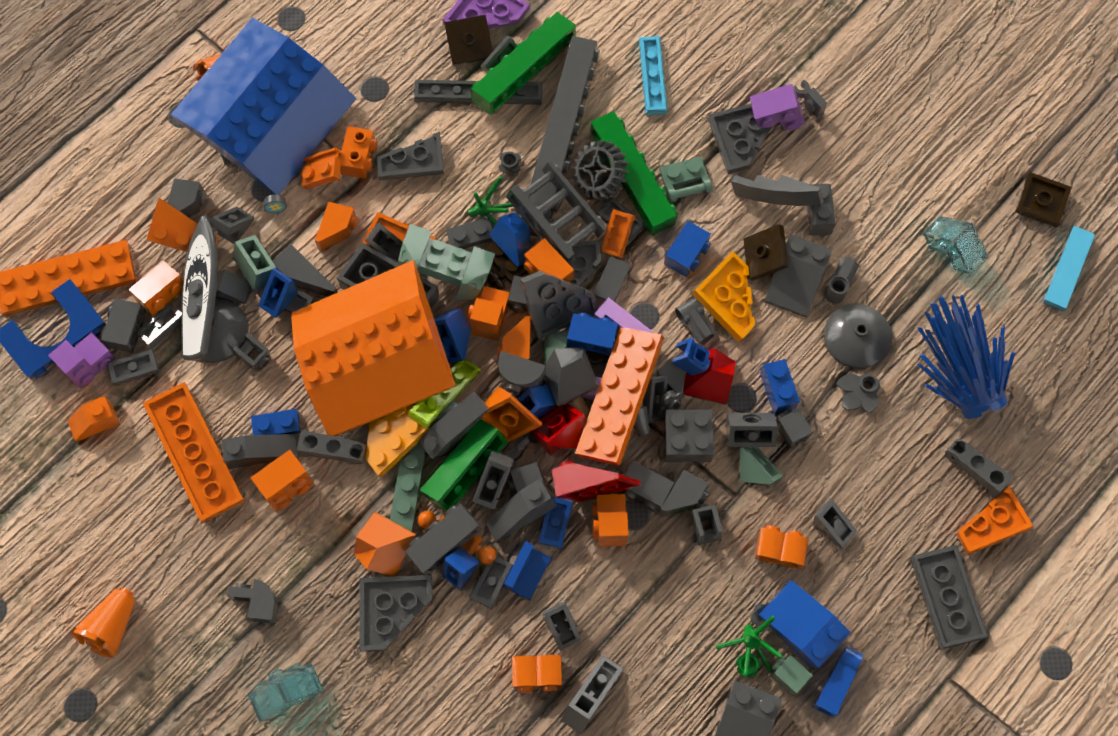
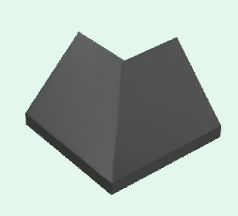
(570, 374)

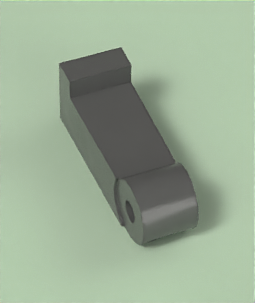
(330, 447)
(978, 467)

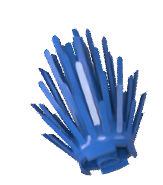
(977, 375)

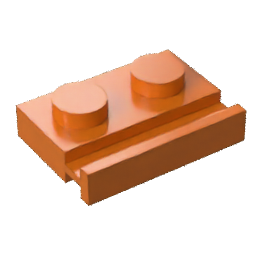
(321, 168)

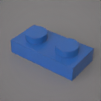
(276, 423)
(555, 524)

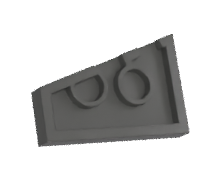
(417, 160)

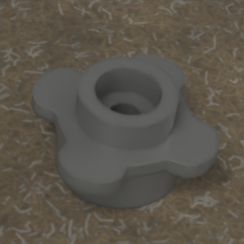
(509, 156)
(671, 400)

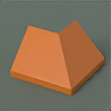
(509, 415)
(382, 545)

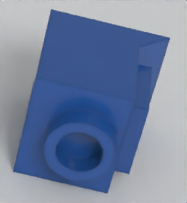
(694, 359)

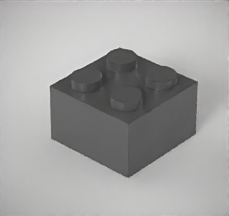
(688, 436)

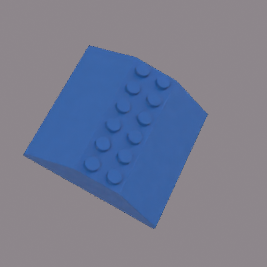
(265, 105)

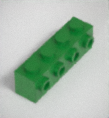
(459, 469)

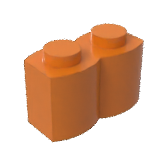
(781, 547)
(537, 672)

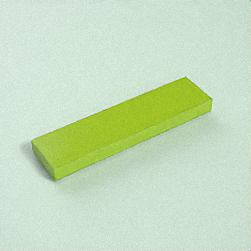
(430, 409)

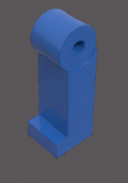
(838, 682)

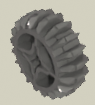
(604, 181)

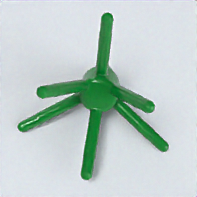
(485, 207)
(752, 641)

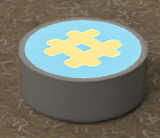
(274, 203)

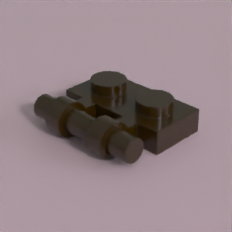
(506, 268)

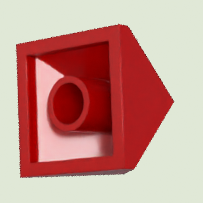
(714, 382)
(560, 429)

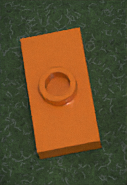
(617, 233)

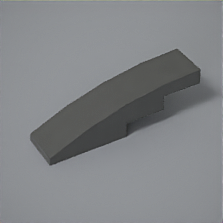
(781, 192)

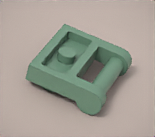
(682, 174)

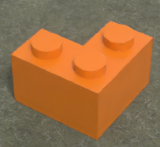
(488, 313)
(611, 521)

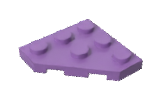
(498, 12)

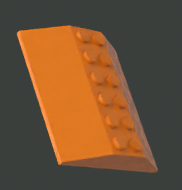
(370, 350)

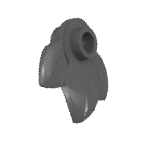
(856, 394)

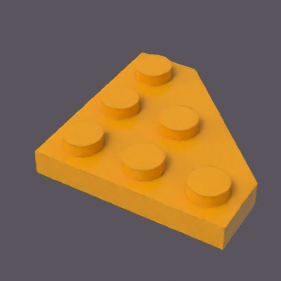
(728, 296)
(392, 439)

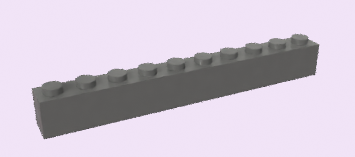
(564, 117)

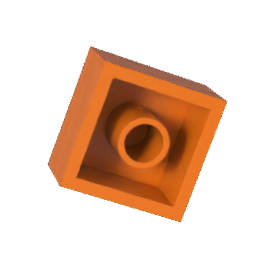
(282, 480)

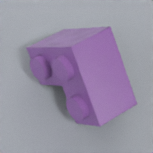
(778, 106)
(83, 360)

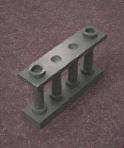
(535, 215)

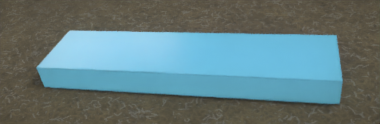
(652, 75)
(1068, 268)

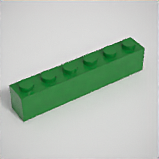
(523, 63)
(641, 181)

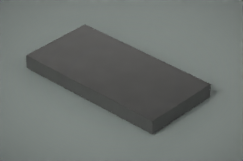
(948, 597)

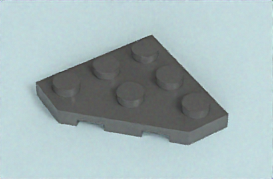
(737, 136)
(585, 261)
(554, 301)
(389, 607)

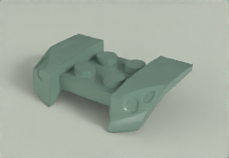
(446, 261)

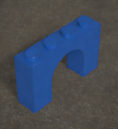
(34, 358)

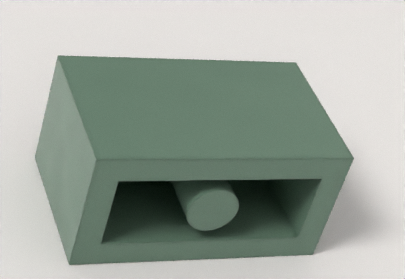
(253, 261)

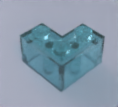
(958, 241)
(284, 690)

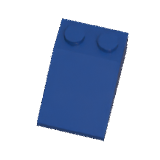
(804, 625)

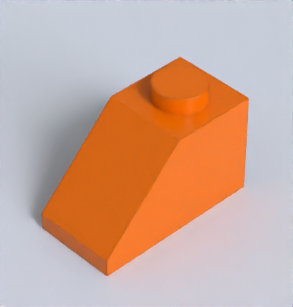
(335, 225)
(517, 340)
(93, 418)

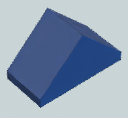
(277, 293)
(459, 568)

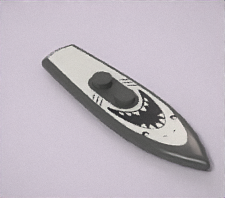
(199, 291)

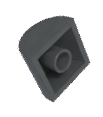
(520, 374)

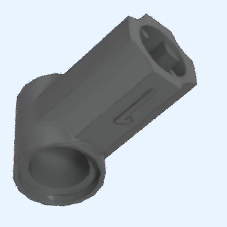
(841, 279)
(692, 314)

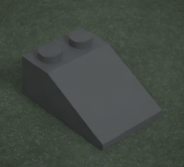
(797, 285)
(748, 712)

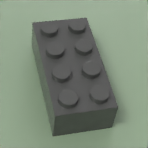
(369, 263)

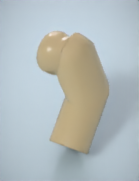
(581, 406)

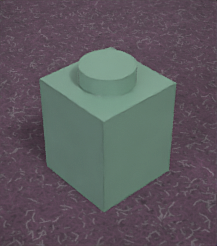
(790, 674)

